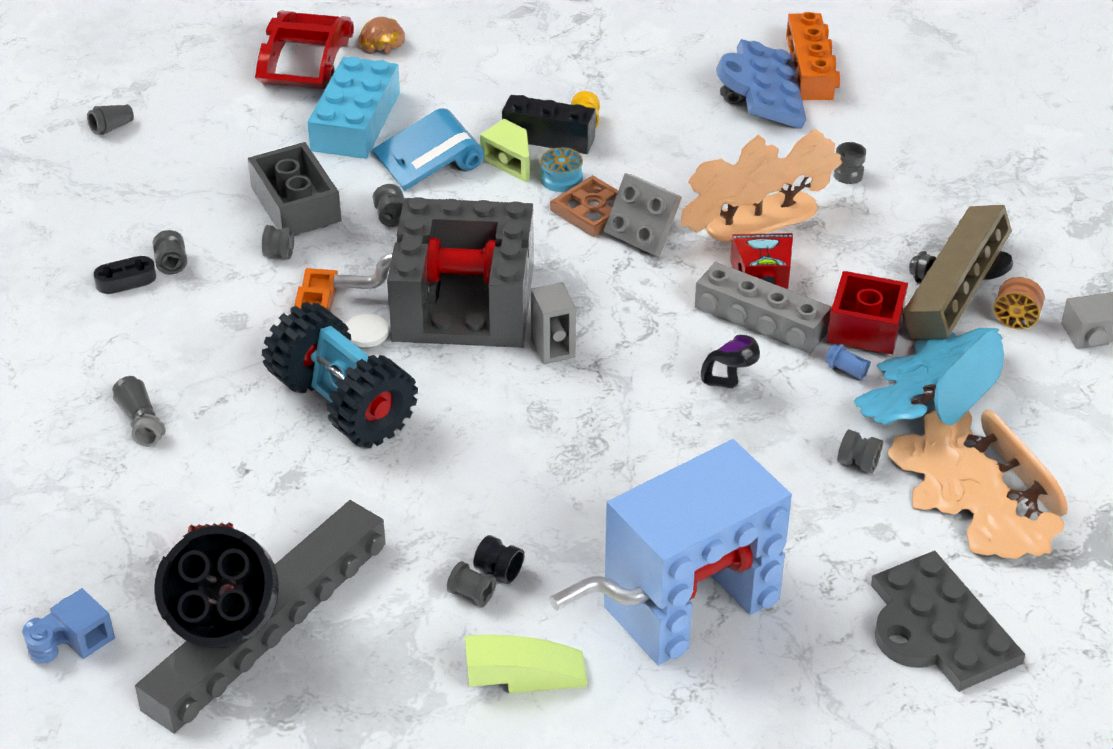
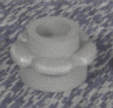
(147, 430)

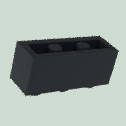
(552, 123)

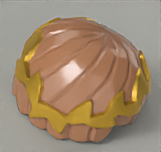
(381, 34)

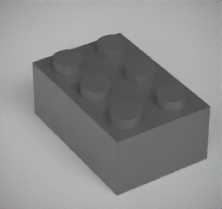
(294, 189)

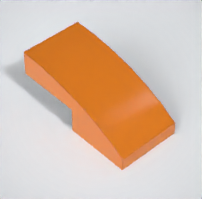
(317, 288)

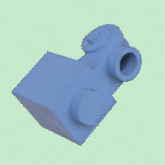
(73, 621)

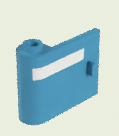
(429, 147)

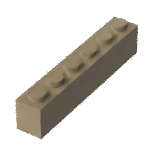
(957, 272)

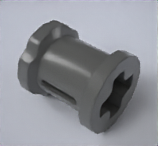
(471, 584)

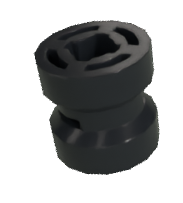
(498, 559)

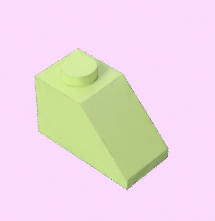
(507, 148)

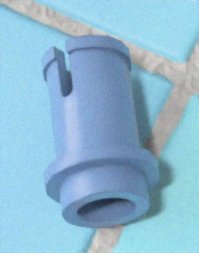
(847, 361)

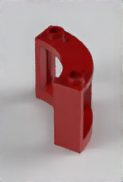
(306, 29)

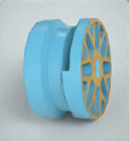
(561, 169)

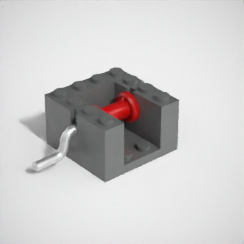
(471, 254)

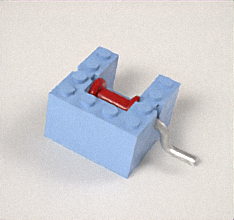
(691, 523)

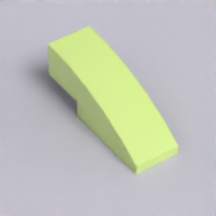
(523, 663)

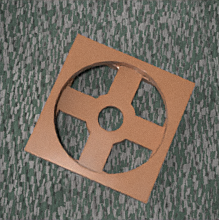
(587, 191)

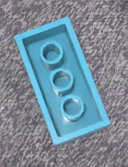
(354, 107)

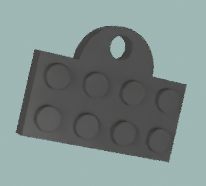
(940, 623)

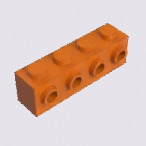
(812, 56)

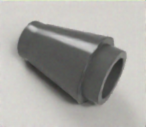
(107, 118)
(132, 396)

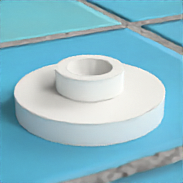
(367, 330)

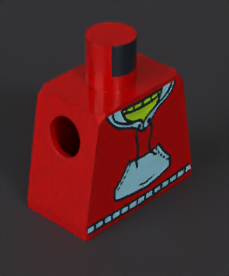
(763, 256)

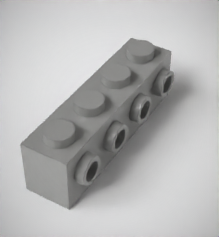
(762, 307)

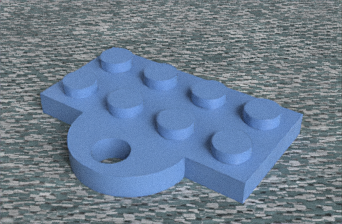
(766, 80)

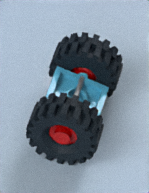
(365, 391)

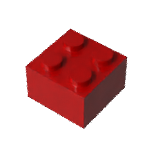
(867, 312)

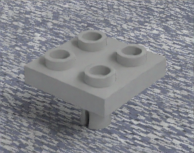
(642, 214)

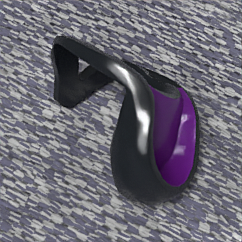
(736, 353)

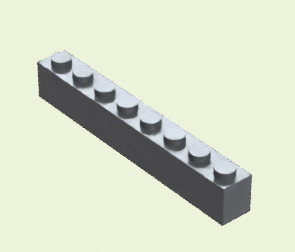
(306, 576)

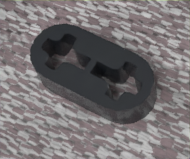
(124, 274)

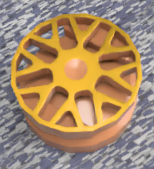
(1008, 305)

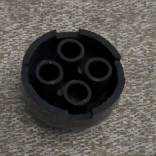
(193, 584)

